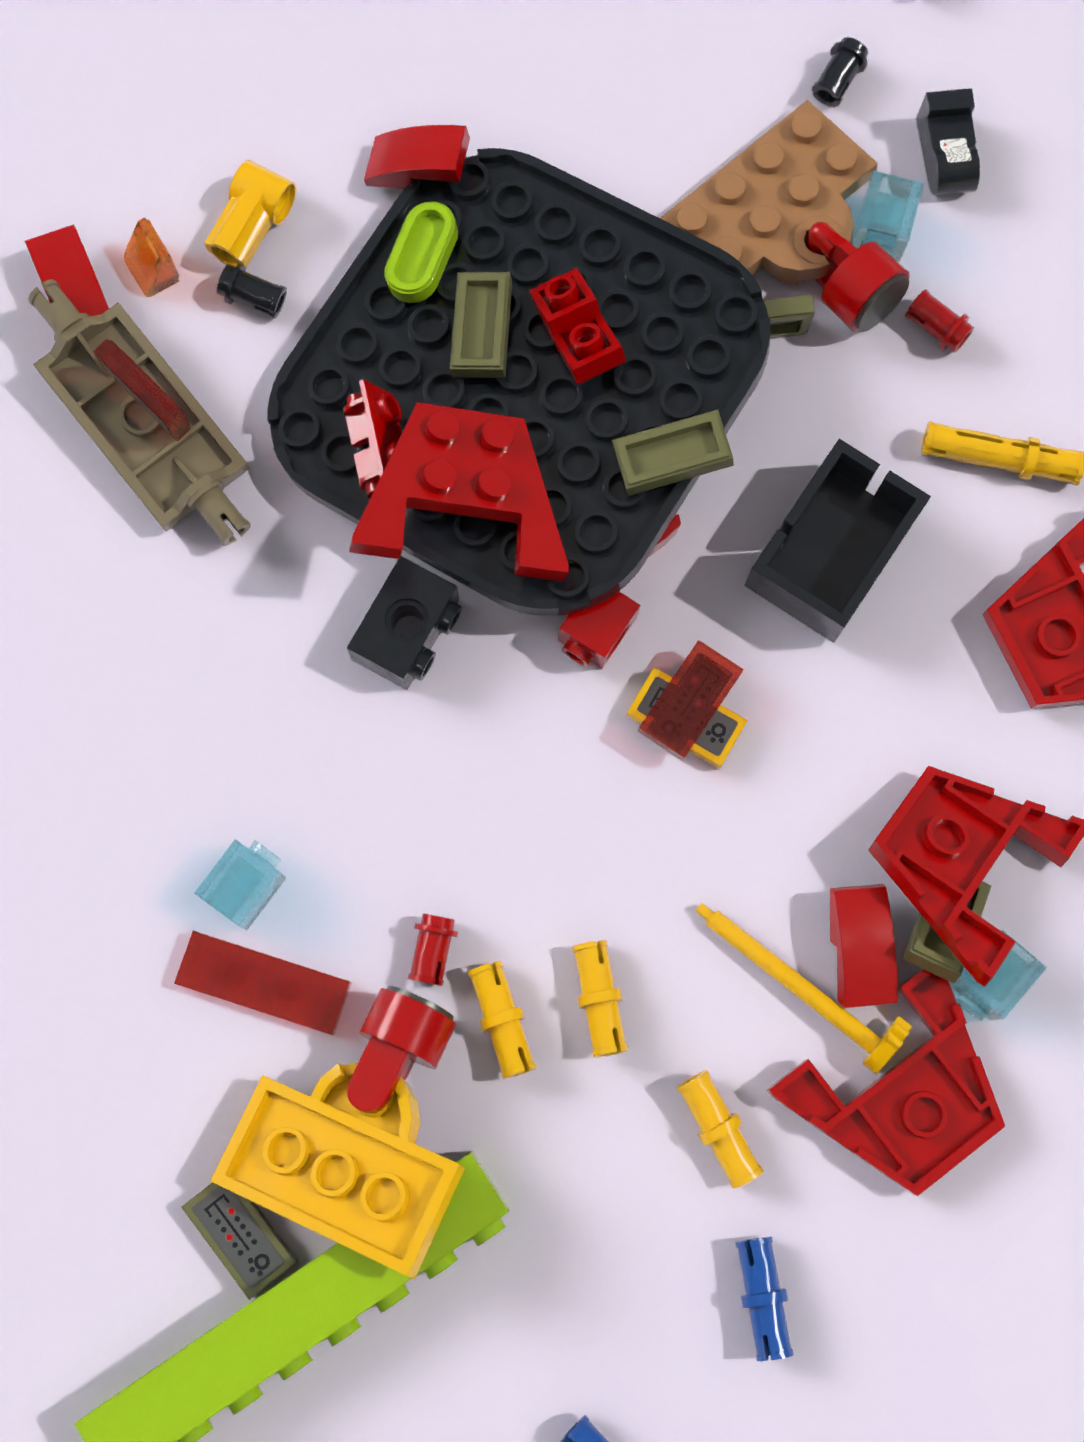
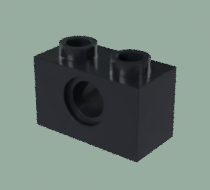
(406, 592)

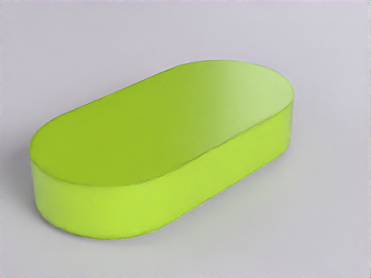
(421, 252)

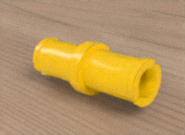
(600, 998)
(502, 1020)
(720, 1129)

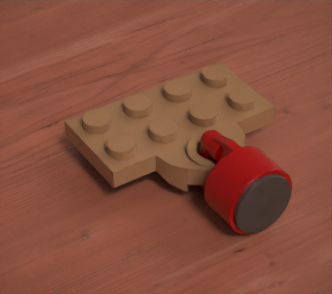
(788, 213)

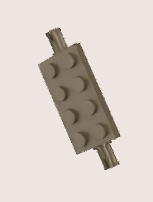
(163, 473)

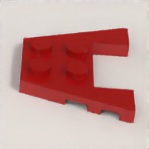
(468, 468)
(1043, 625)
(945, 845)
(921, 1111)

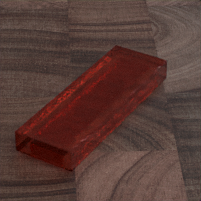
(263, 982)

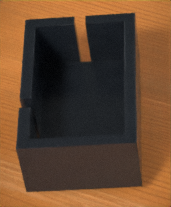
(835, 541)

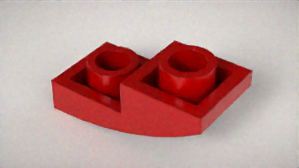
(417, 153)
(63, 258)
(577, 326)
(865, 945)

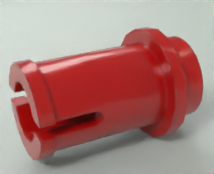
(939, 321)
(432, 949)

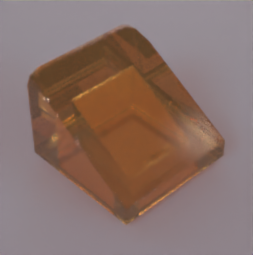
(149, 260)

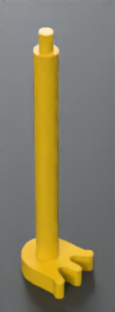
(878, 1049)

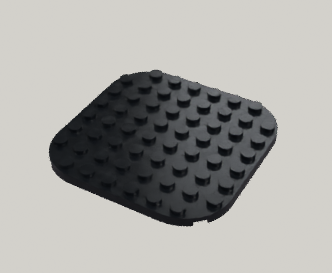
(674, 302)

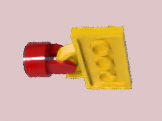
(349, 1149)

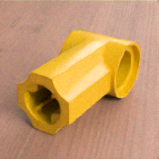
(255, 203)

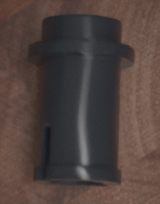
(846, 61)
(251, 290)

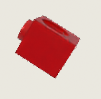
(597, 631)

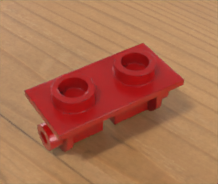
(374, 419)

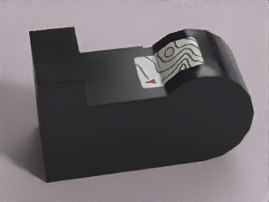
(949, 141)

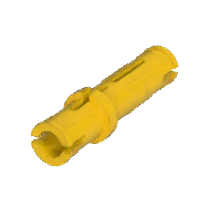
(993, 451)

